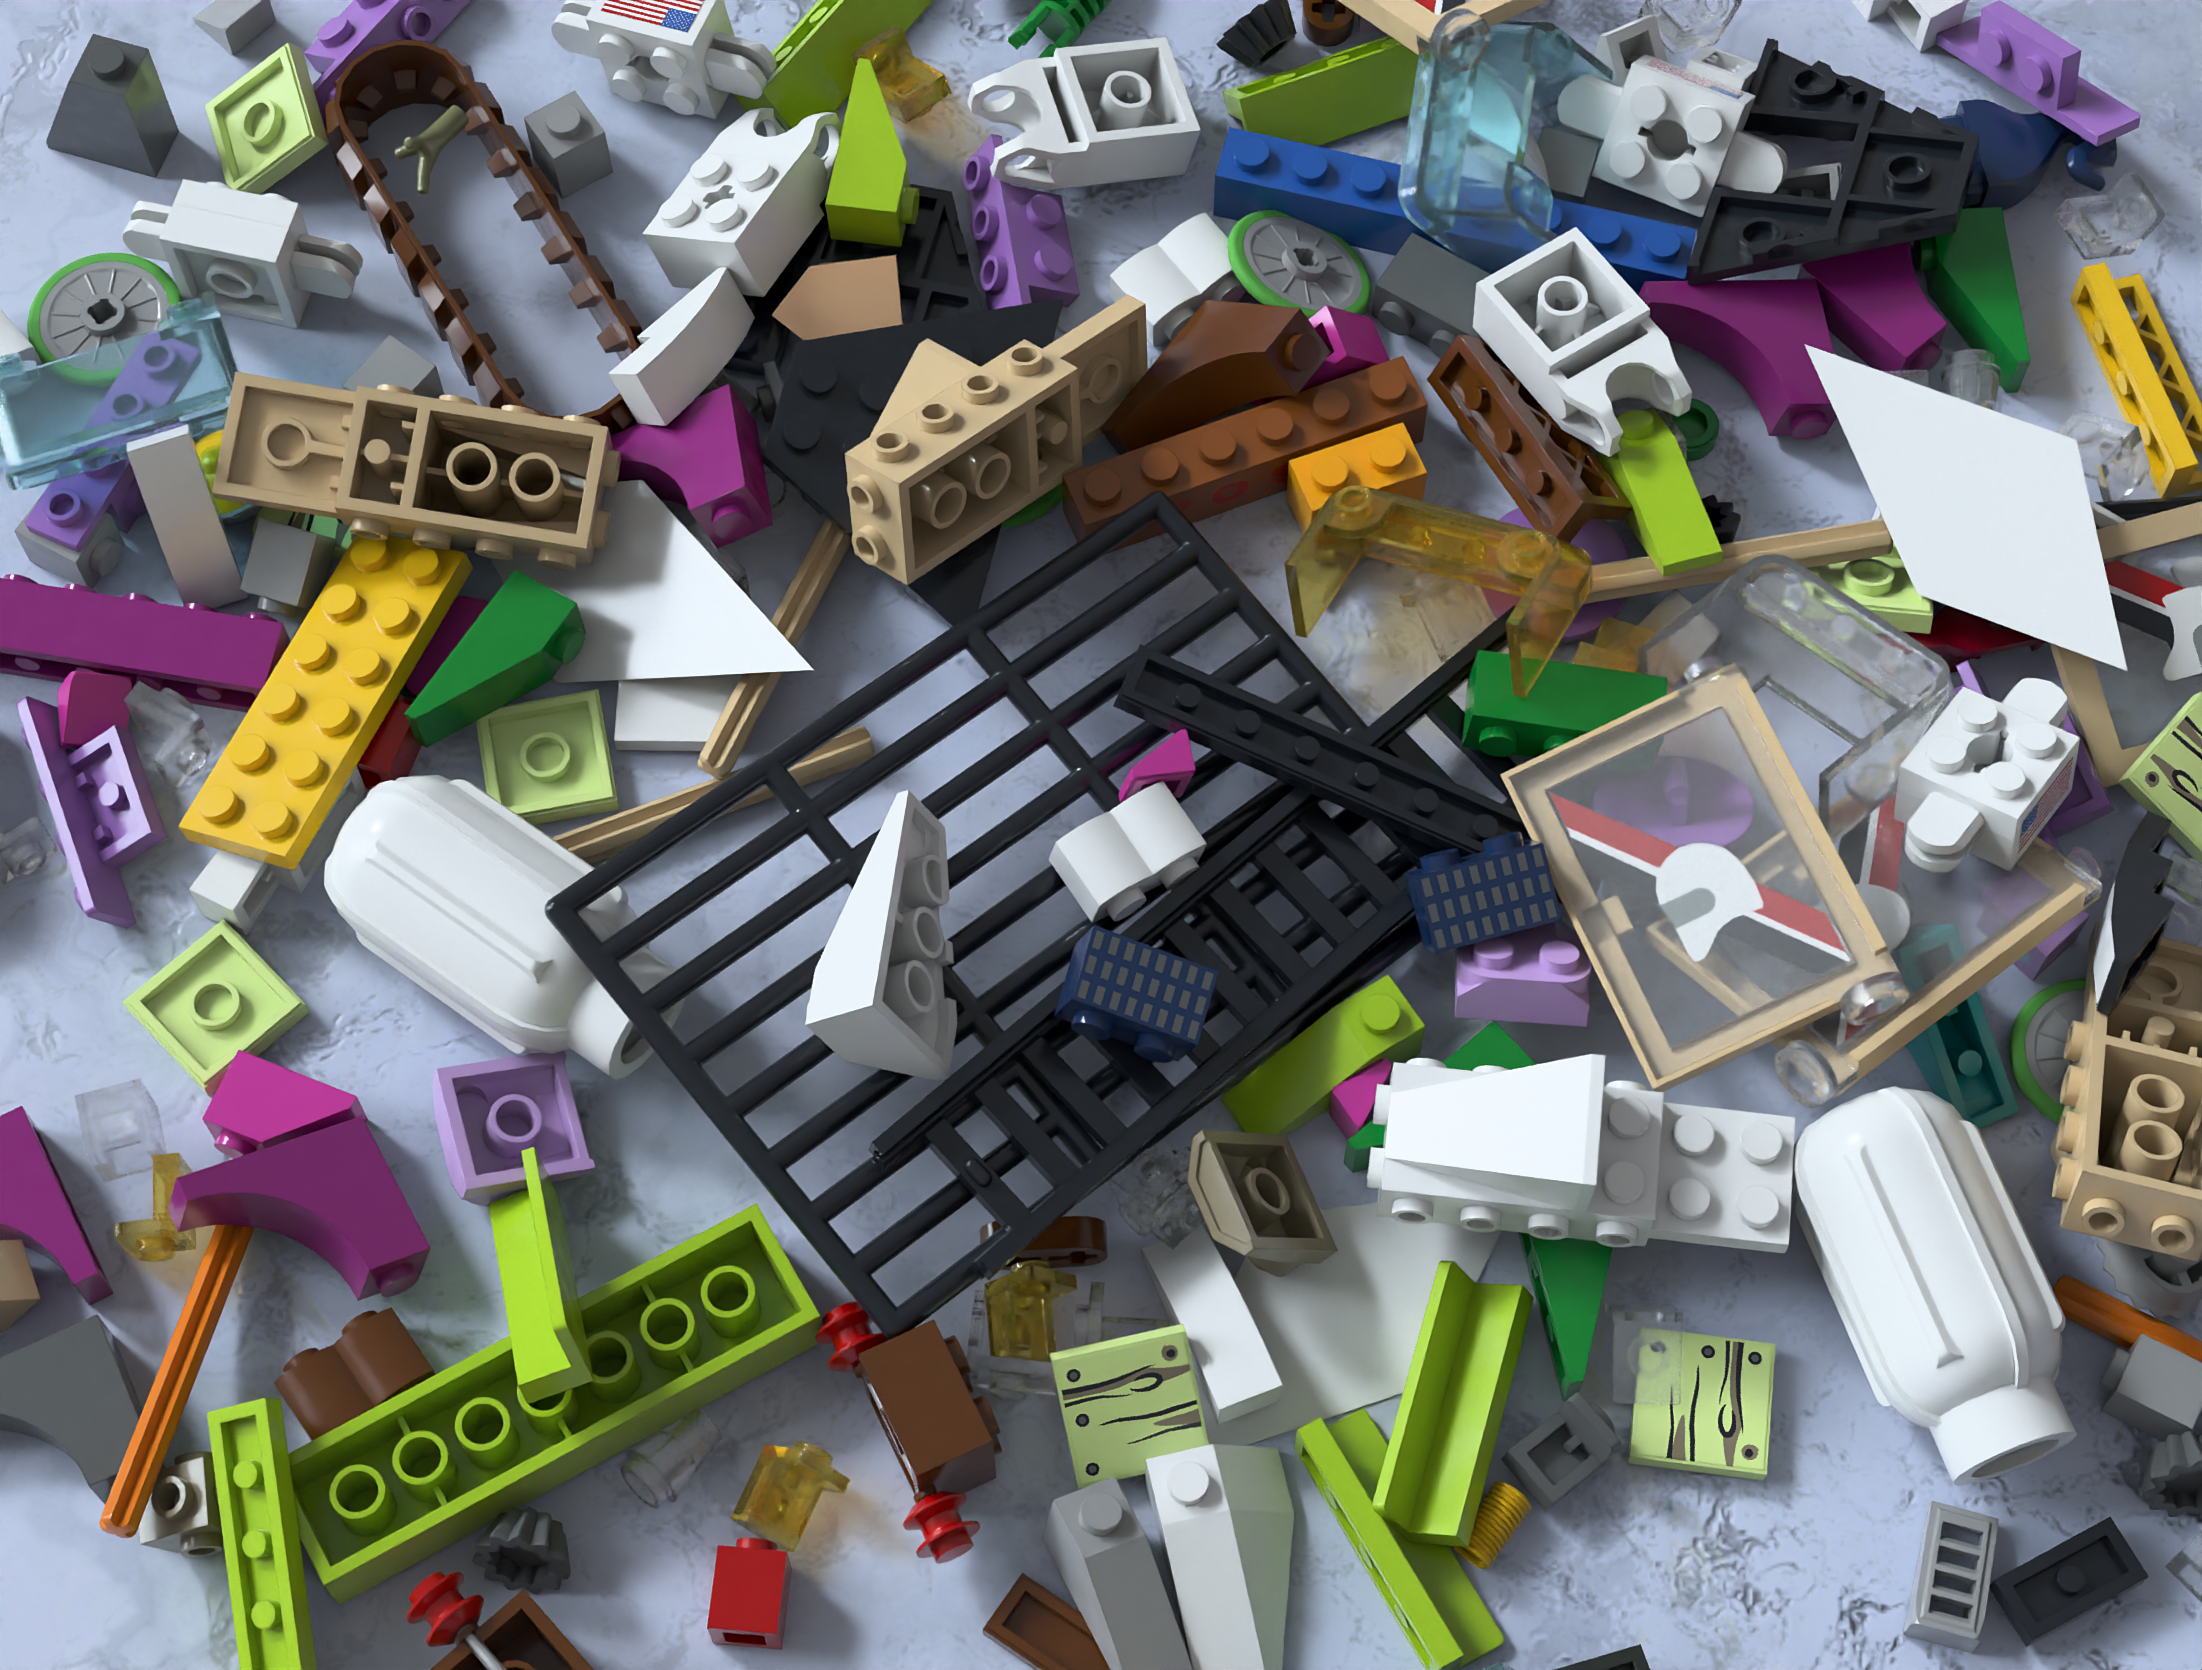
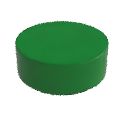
(1699, 429)

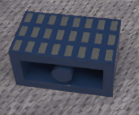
(1482, 893)
(1135, 995)

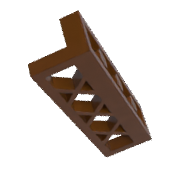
(1522, 444)

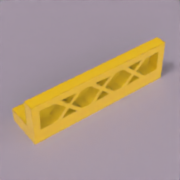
(2133, 379)

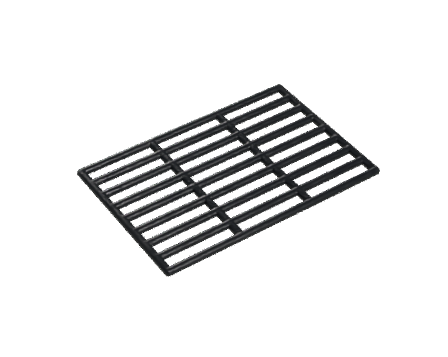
(973, 1014)

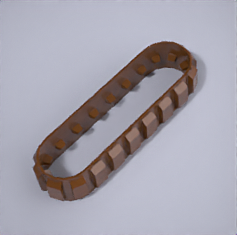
(425, 74)

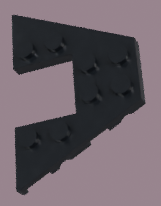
(1897, 187)
(930, 268)
(837, 396)

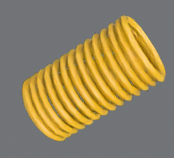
(1505, 1503)

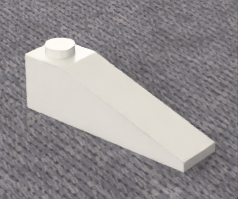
(882, 970)
(1226, 1551)

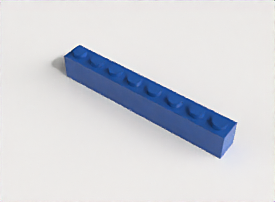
(1361, 205)

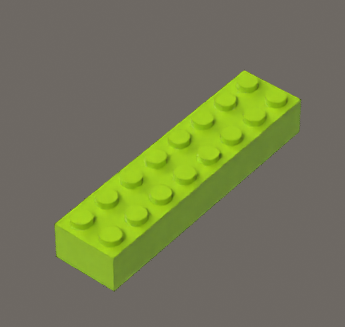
(472, 1446)

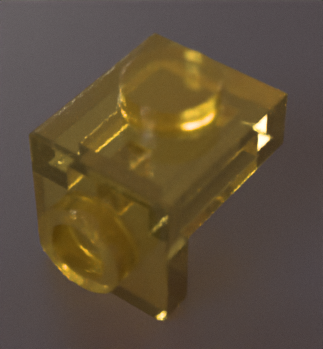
(905, 81)
(1614, 646)
(157, 1237)
(1022, 1310)
(785, 1492)

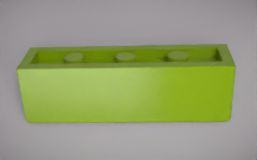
(816, 56)
(1330, 94)
(539, 1287)
(1451, 1408)
(261, 1537)
(1416, 1580)

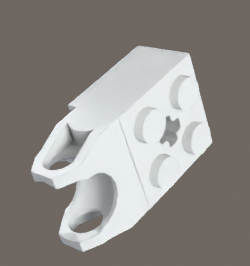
(1091, 115)
(746, 203)
(1578, 339)

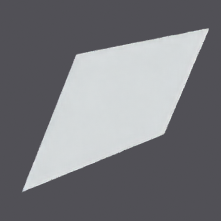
(1979, 507)
(658, 602)
(1345, 1325)

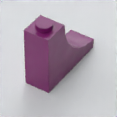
(1879, 308)
(1759, 338)
(705, 462)
(324, 1193)
(40, 1209)

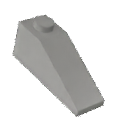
(1114, 1578)

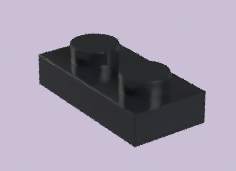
(2068, 1581)

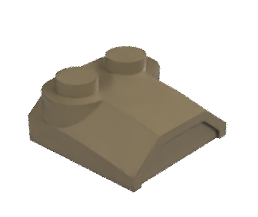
(1258, 1200)

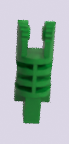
(1060, 21)

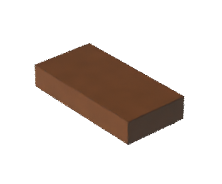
(1043, 1630)

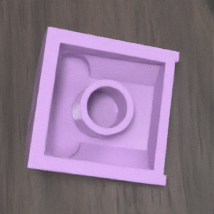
(1525, 977)
(499, 1109)

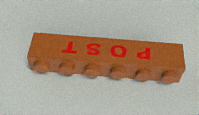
(1244, 453)

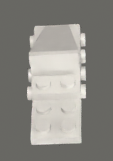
(1577, 1158)

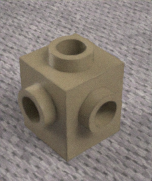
(184, 1508)

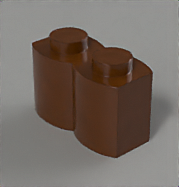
(354, 1374)

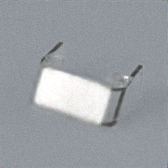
(1824, 659)

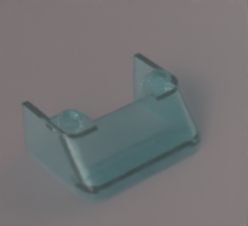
(1469, 143)
(93, 403)

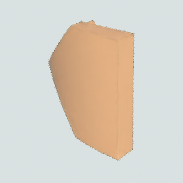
(843, 298)

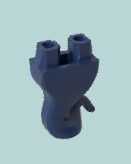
(2018, 151)

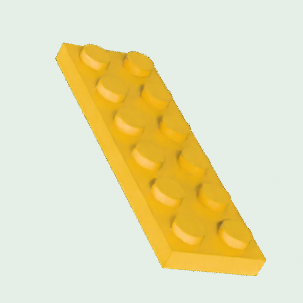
(325, 700)

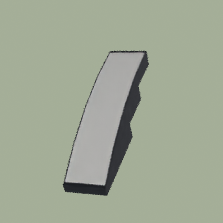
(2133, 914)

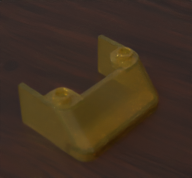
(1450, 543)

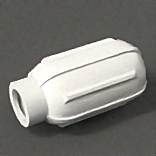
(457, 904)
(1934, 1278)

